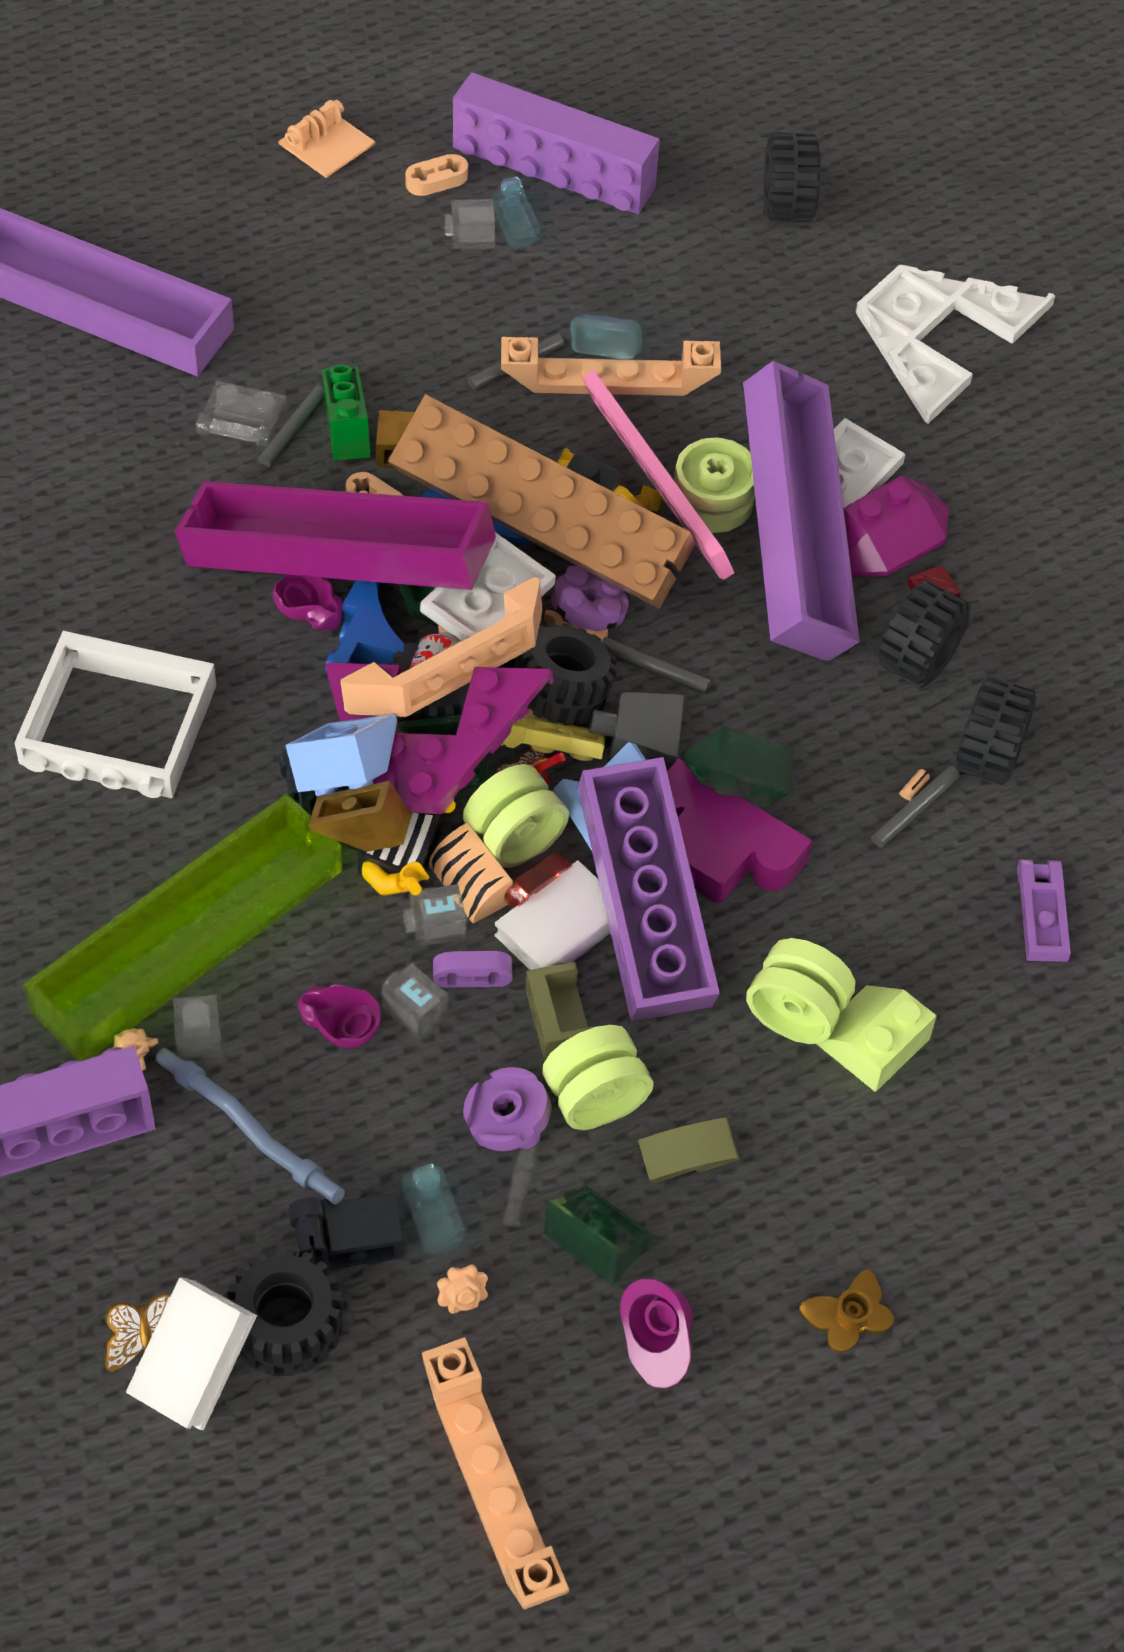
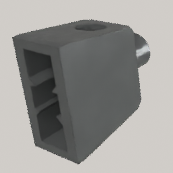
(643, 719)

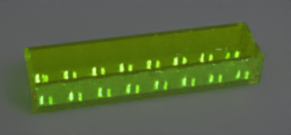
(182, 929)

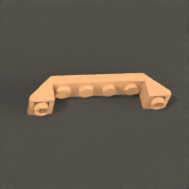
(621, 377)
(377, 693)
(509, 1524)

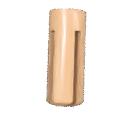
(907, 791)

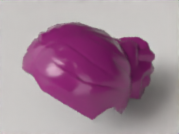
(308, 599)
(341, 1014)

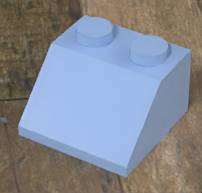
(342, 754)

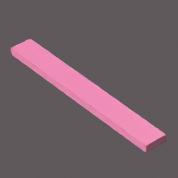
(658, 475)

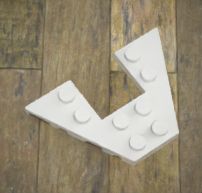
(914, 303)

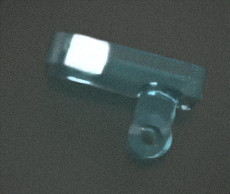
(515, 214)
(606, 336)
(433, 1210)

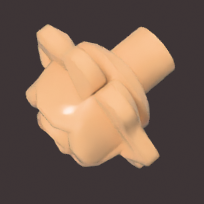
(137, 1038)
(462, 1289)

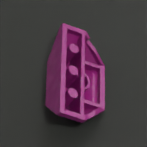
(894, 527)

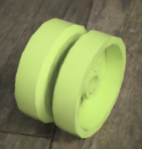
(717, 482)
(516, 815)
(801, 991)
(597, 1077)

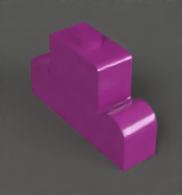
(733, 837)

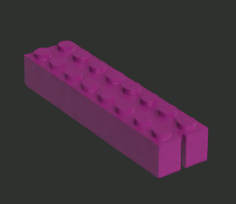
(337, 534)

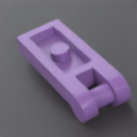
(1044, 911)

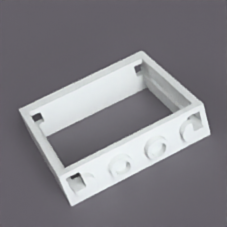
(122, 662)

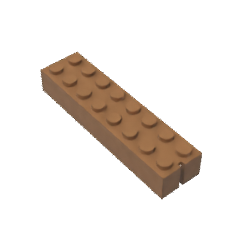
(543, 501)

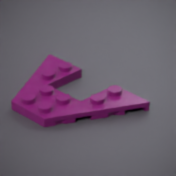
(433, 768)

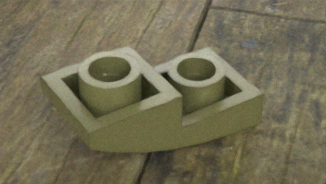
(688, 1148)

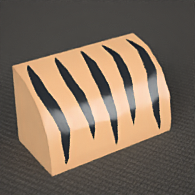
(468, 862)

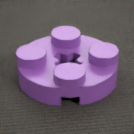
(577, 587)
(514, 1130)

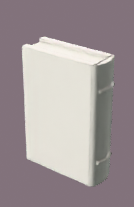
(557, 921)
(191, 1354)

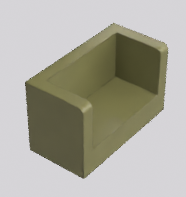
(555, 1005)

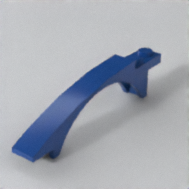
(365, 630)

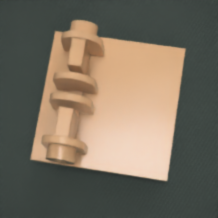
(326, 139)

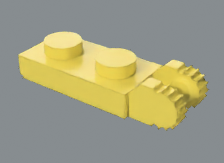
(548, 736)

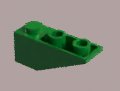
(346, 413)

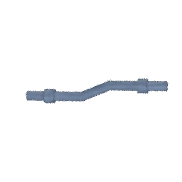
(304, 1171)

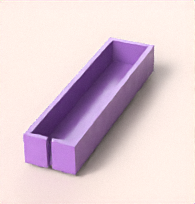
(111, 295)
(800, 513)

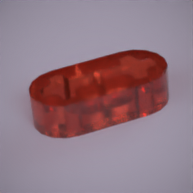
(536, 879)

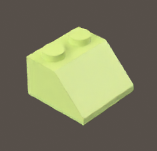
(879, 1033)

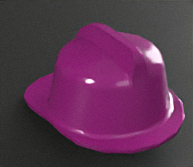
(657, 1331)

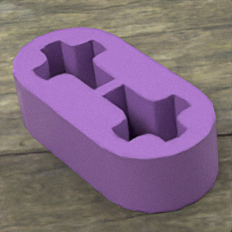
(472, 969)

